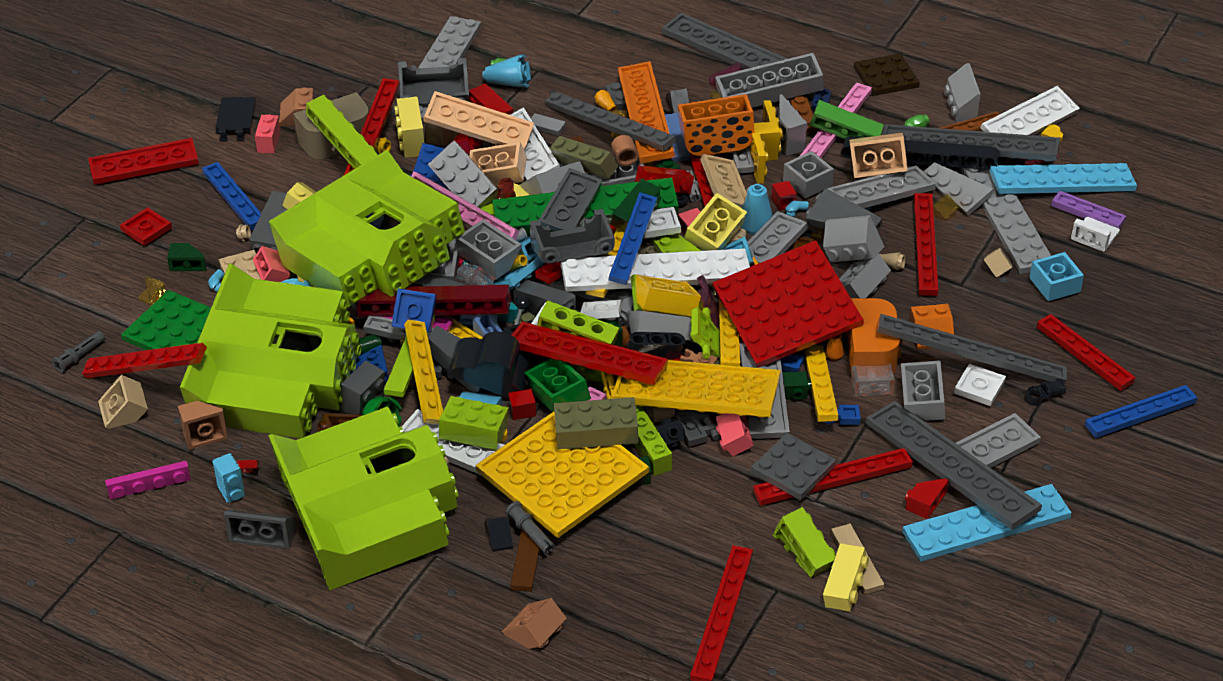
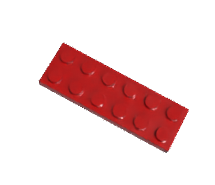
(143, 161)

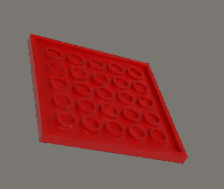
(787, 303)

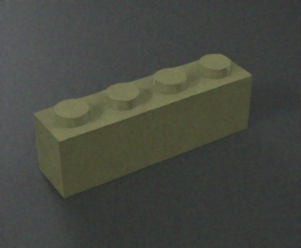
(592, 158)

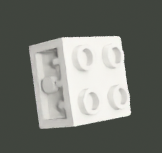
(1094, 233)

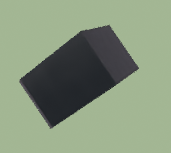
(499, 533)

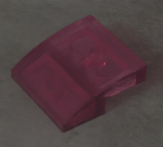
(707, 300)

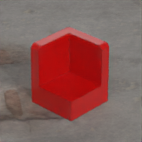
(783, 194)
(522, 404)

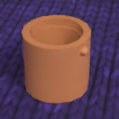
(624, 150)

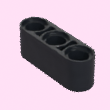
(657, 343)

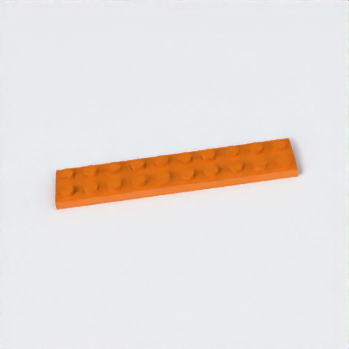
(644, 106)

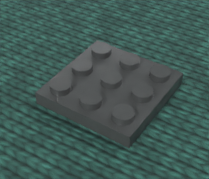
(793, 466)

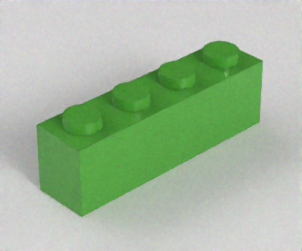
(843, 122)

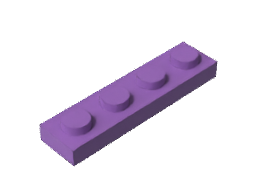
(1087, 209)

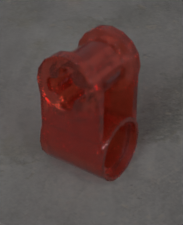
(506, 188)

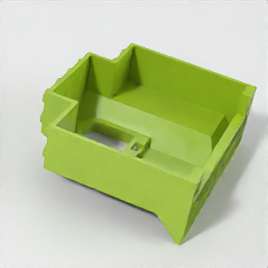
(336, 247)
(259, 381)
(361, 518)

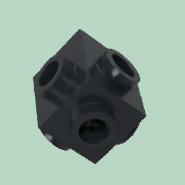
(671, 431)

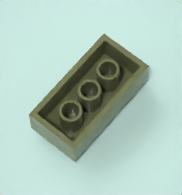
(596, 423)

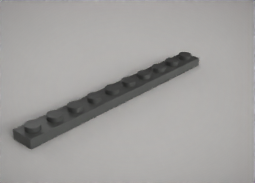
(610, 121)
(971, 349)

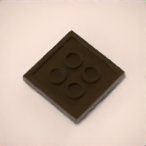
(886, 74)

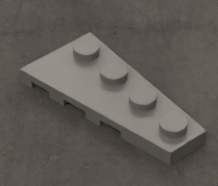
(963, 190)

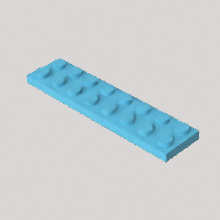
(1062, 178)
(977, 526)

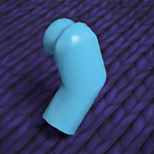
(796, 205)
(214, 280)

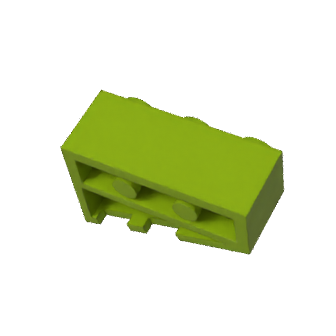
(805, 542)

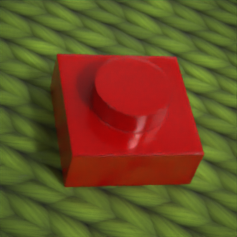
(248, 465)

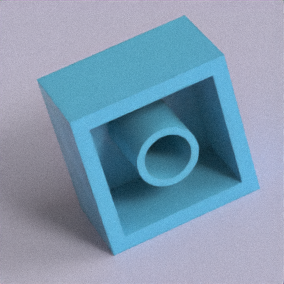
(1056, 276)

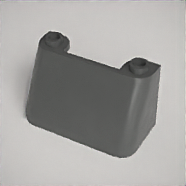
(424, 81)
(571, 243)

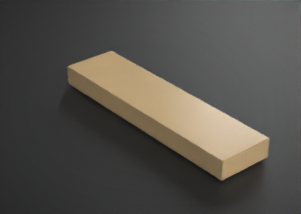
(871, 579)

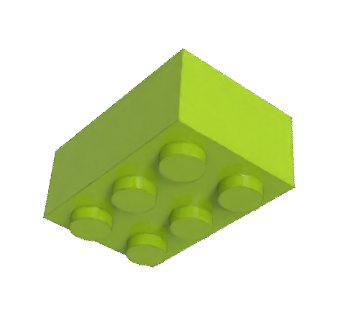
(473, 422)

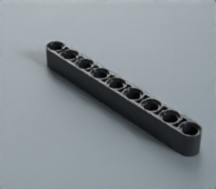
(942, 153)

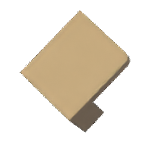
(998, 262)

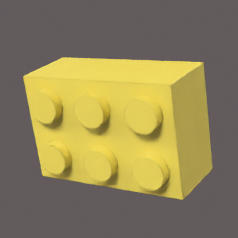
(409, 126)
(715, 224)

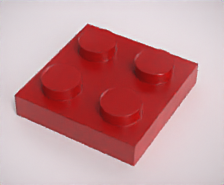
(145, 226)

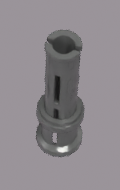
(72, 355)
(525, 522)

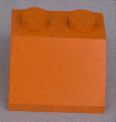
(932, 316)

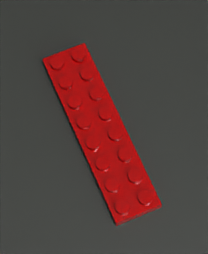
(590, 353)

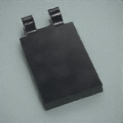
(235, 117)

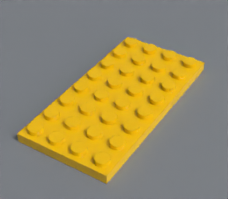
(706, 389)

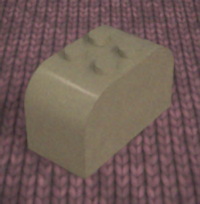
(314, 141)

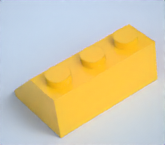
(666, 295)

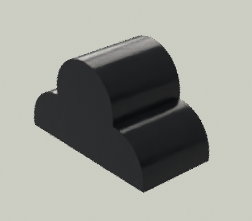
(490, 363)

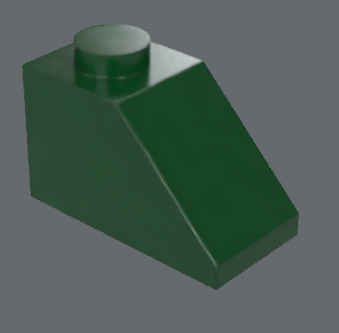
(185, 258)

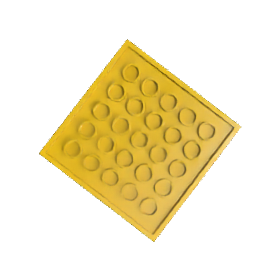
(556, 483)

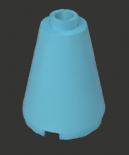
(510, 72)
(757, 208)

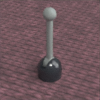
(523, 304)

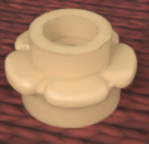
(243, 232)

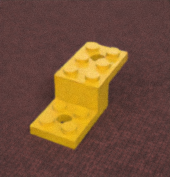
(765, 141)

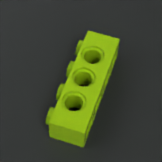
(573, 322)
(652, 445)

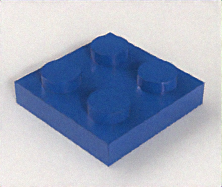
(413, 306)

